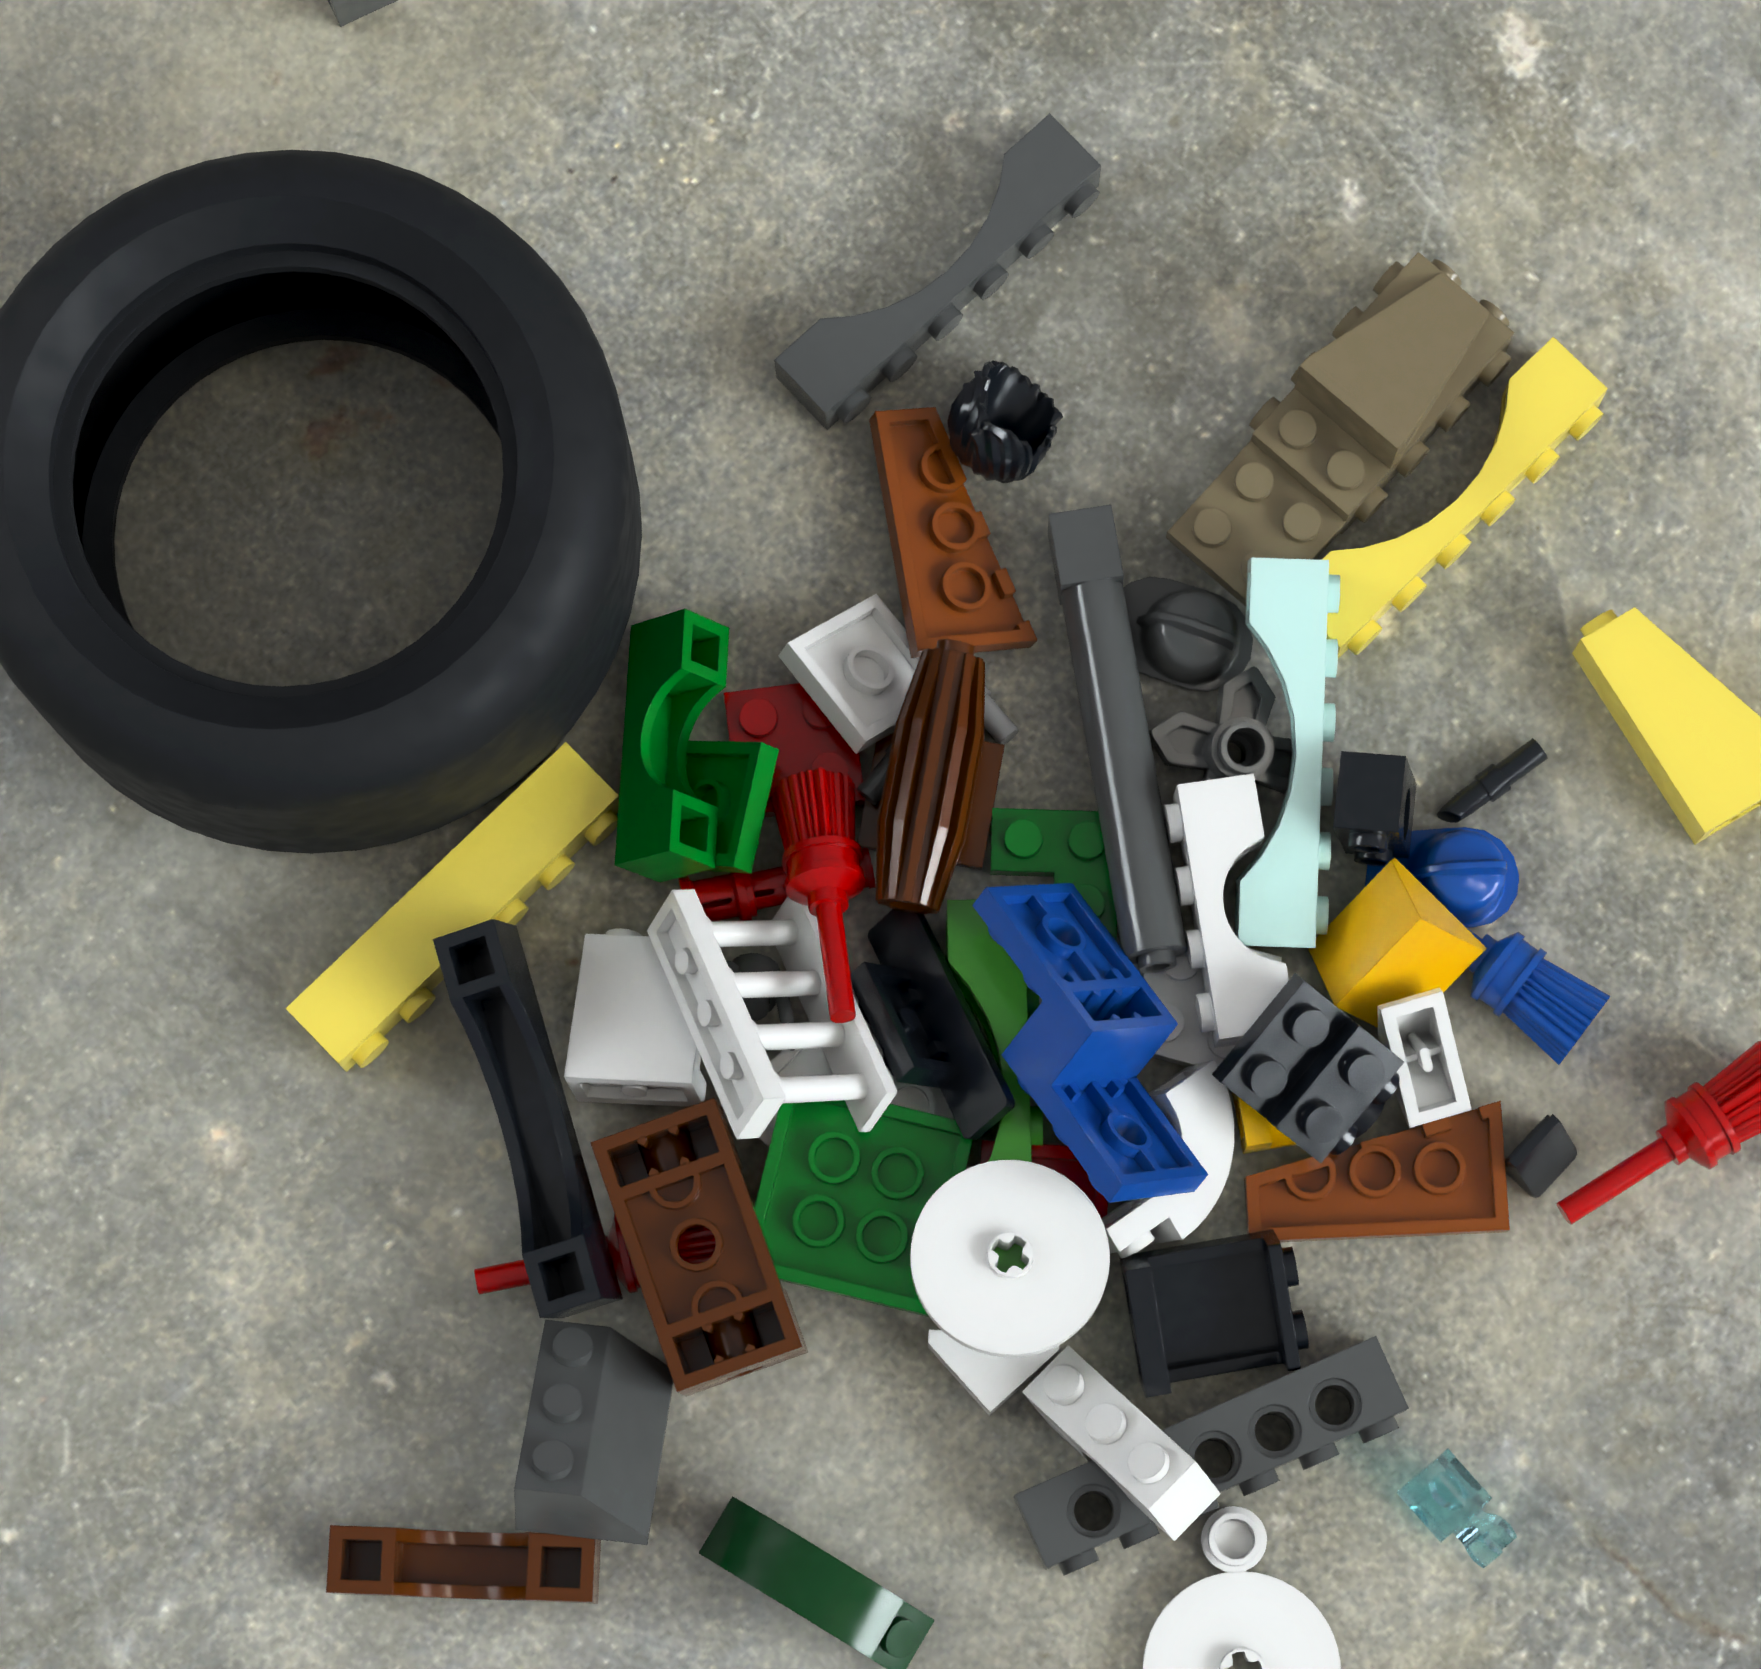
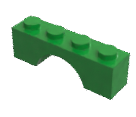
(672, 675)

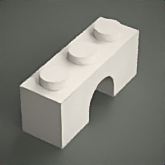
(1121, 1442)

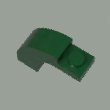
(816, 1585)

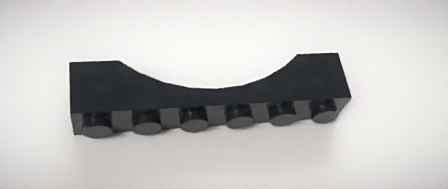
(556, 1205)

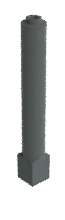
(1117, 736)

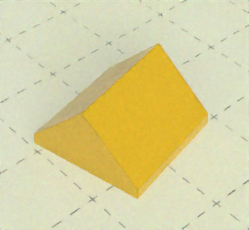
(1391, 945)

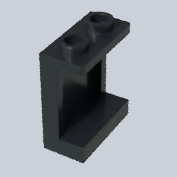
(1212, 1309)

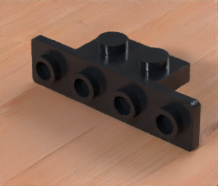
(927, 1023)

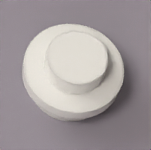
(1233, 1539)

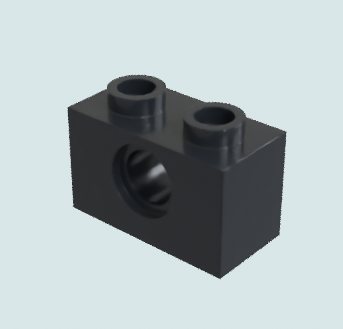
(1374, 807)

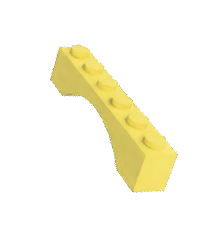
(1538, 410)

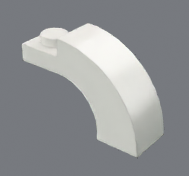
(1204, 1119)

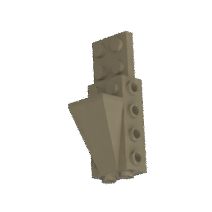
(1348, 423)

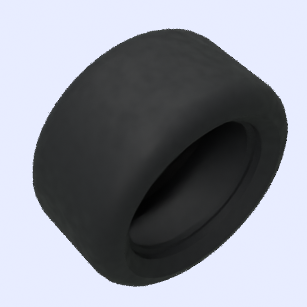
(271, 257)

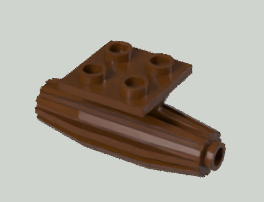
(935, 784)

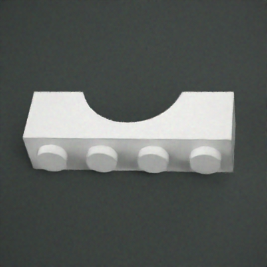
(1217, 828)

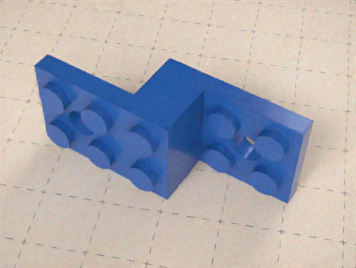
(1089, 1041)

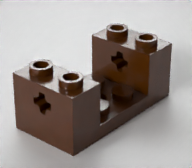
(712, 1315)

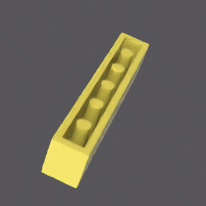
(481, 879)

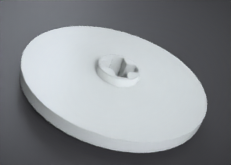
(1018, 1309)
(1243, 1615)

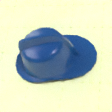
(1464, 871)

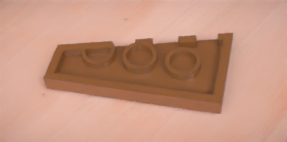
(939, 541)
(1403, 1184)

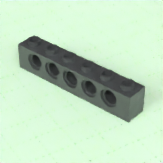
(1357, 1372)

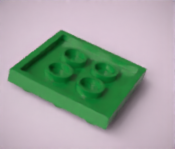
(848, 1201)

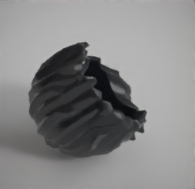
(1002, 423)

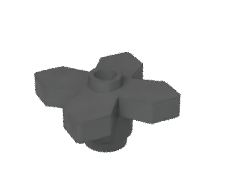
(1240, 719)

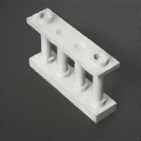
(736, 1045)

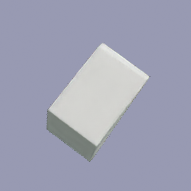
(1431, 1074)
(986, 1377)

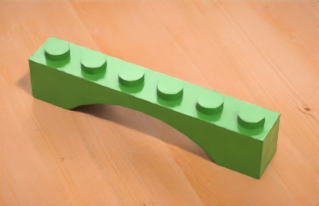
(1002, 1007)

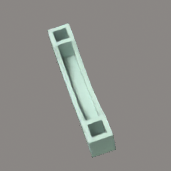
(1289, 619)

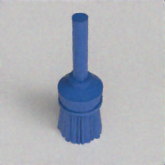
(1534, 993)

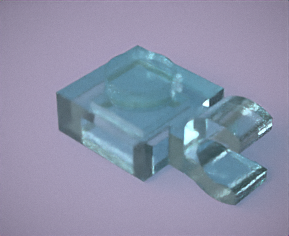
(1452, 1502)

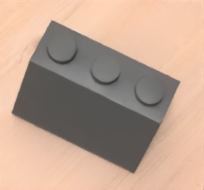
(592, 1436)

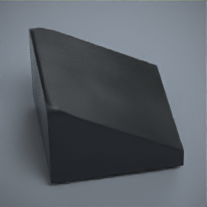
(1541, 1156)

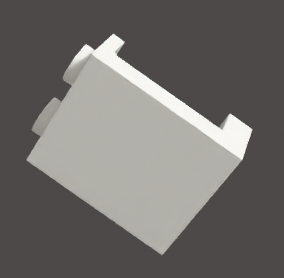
(629, 1028)

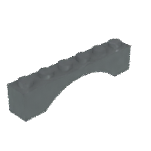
(848, 356)

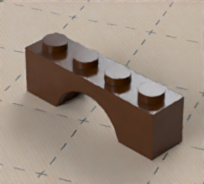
(462, 1565)

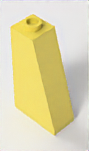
(1678, 719)

